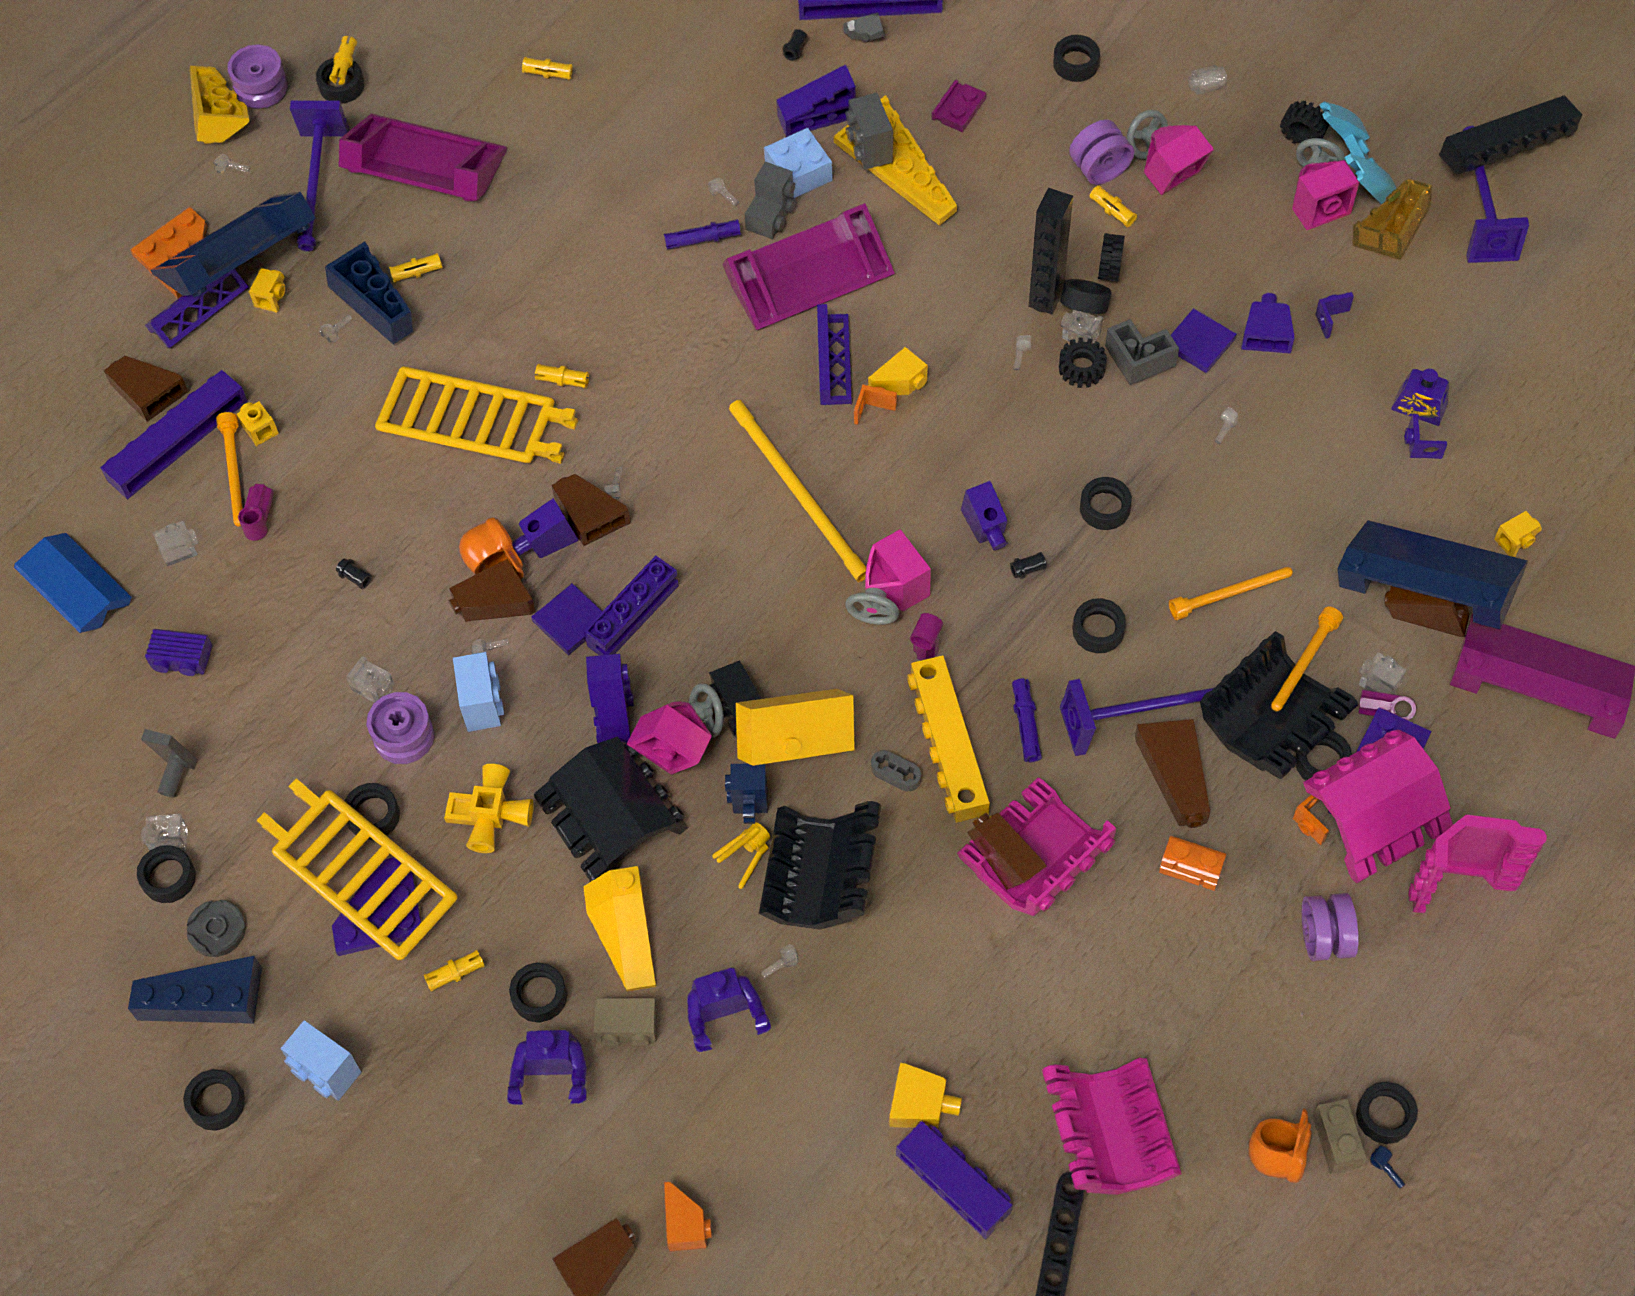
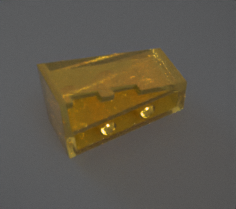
(1394, 222)

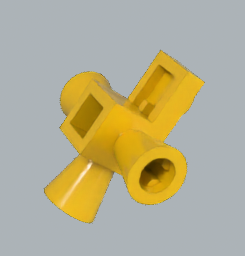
(487, 808)

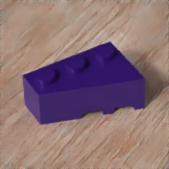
(817, 103)
(610, 696)

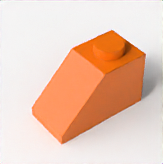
(684, 1221)

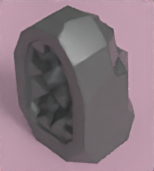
(864, 28)

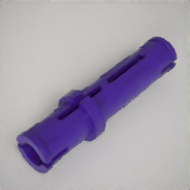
(702, 234)
(1025, 708)

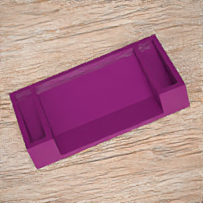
(420, 156)
(809, 267)
(1547, 672)

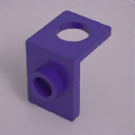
(1332, 305)
(1417, 446)

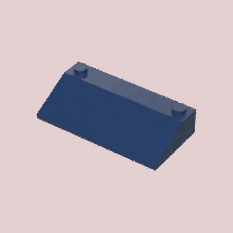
(235, 243)
(1434, 569)

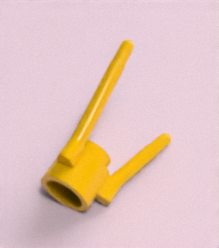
(751, 839)

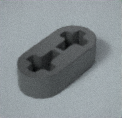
(896, 770)

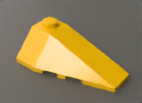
(620, 920)

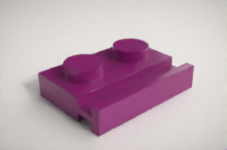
(959, 105)

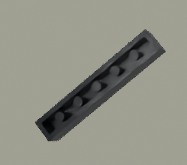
(1510, 135)
(1050, 250)

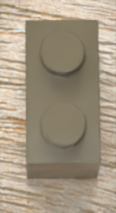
(625, 1021)
(1339, 1136)

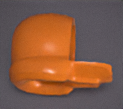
(487, 546)
(1281, 1147)

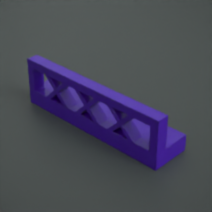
(186, 301)
(824, 344)

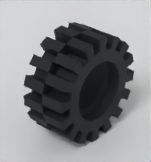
(1302, 113)
(1111, 257)
(1082, 350)

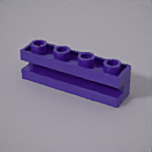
(631, 607)
(953, 1179)

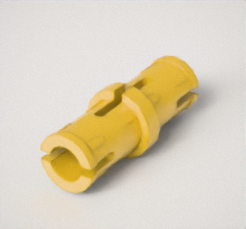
(343, 60)
(547, 68)
(1125, 215)
(433, 263)
(561, 375)
(454, 970)

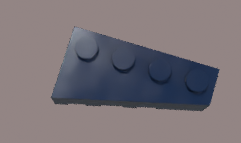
(368, 291)
(200, 994)

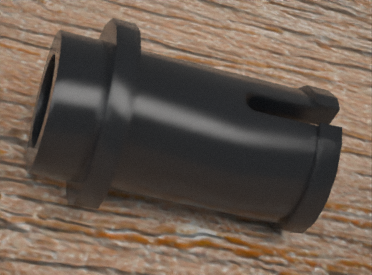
(792, 49)
(1027, 565)
(349, 570)

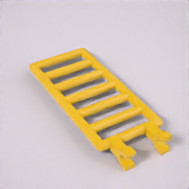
(534, 447)
(388, 847)

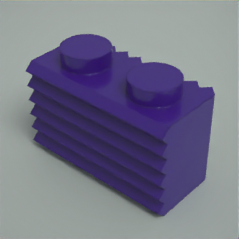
(178, 652)

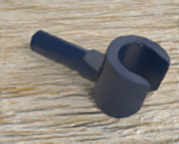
(1380, 1160)

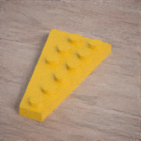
(909, 171)

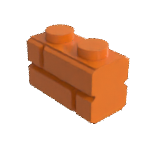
(1192, 863)

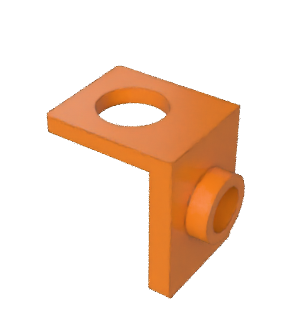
(876, 397)
(1308, 823)

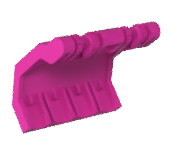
(1383, 801)
(1056, 837)
(1481, 848)
(1112, 1128)

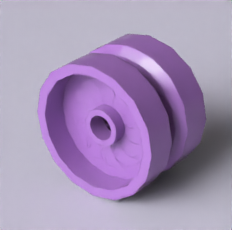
(257, 76)
(1101, 152)
(400, 728)
(1329, 927)

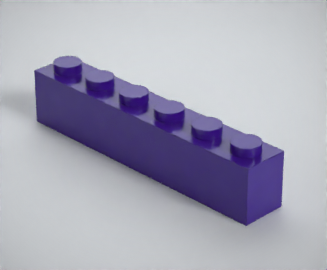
(859, 8)
(173, 434)

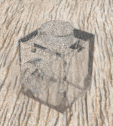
(176, 543)
(1381, 674)

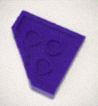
(350, 938)

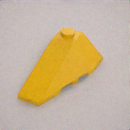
(215, 106)

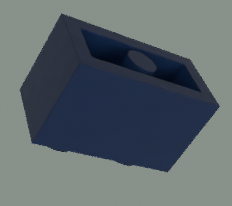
(747, 790)

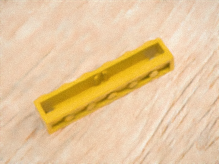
(948, 737)

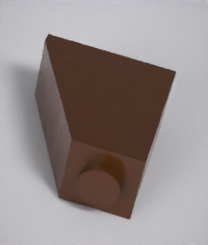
(145, 385)
(589, 509)
(491, 595)
(1427, 611)
(1005, 850)
(596, 1260)

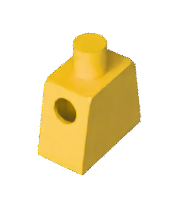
(920, 1098)

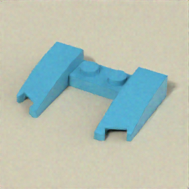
(1354, 133)

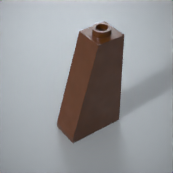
(1176, 765)

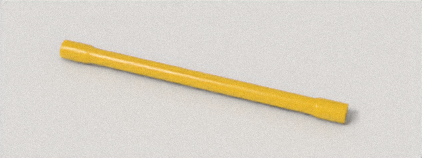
(850, 559)

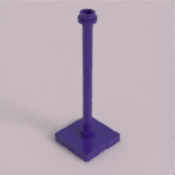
(316, 120)
(1492, 237)
(1080, 719)

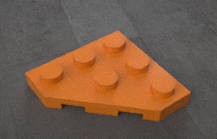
(170, 240)

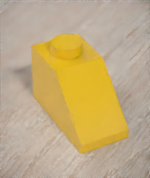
(901, 373)

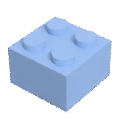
(804, 157)
(478, 691)
(320, 1061)

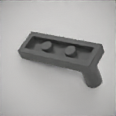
(174, 754)

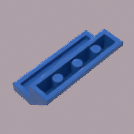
(72, 581)

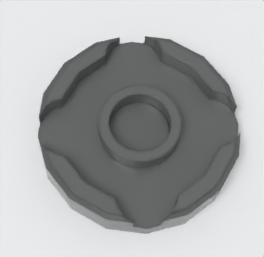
(216, 928)

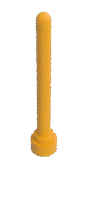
(227, 425)
(1181, 607)
(1328, 621)

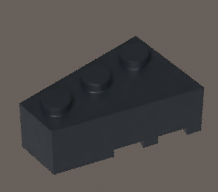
(733, 686)

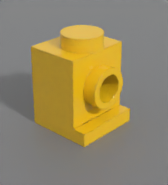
(267, 289)
(255, 418)
(1517, 533)

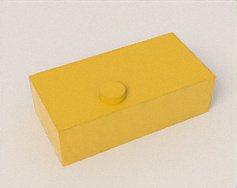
(795, 726)

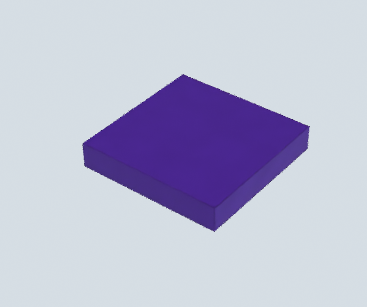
(1201, 340)
(567, 618)

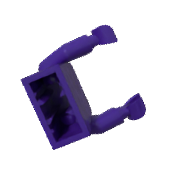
(721, 996)
(548, 1054)

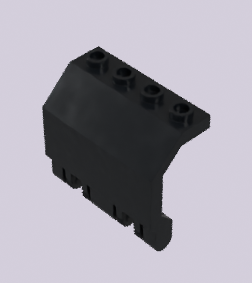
(1249, 727)
(608, 804)
(818, 867)

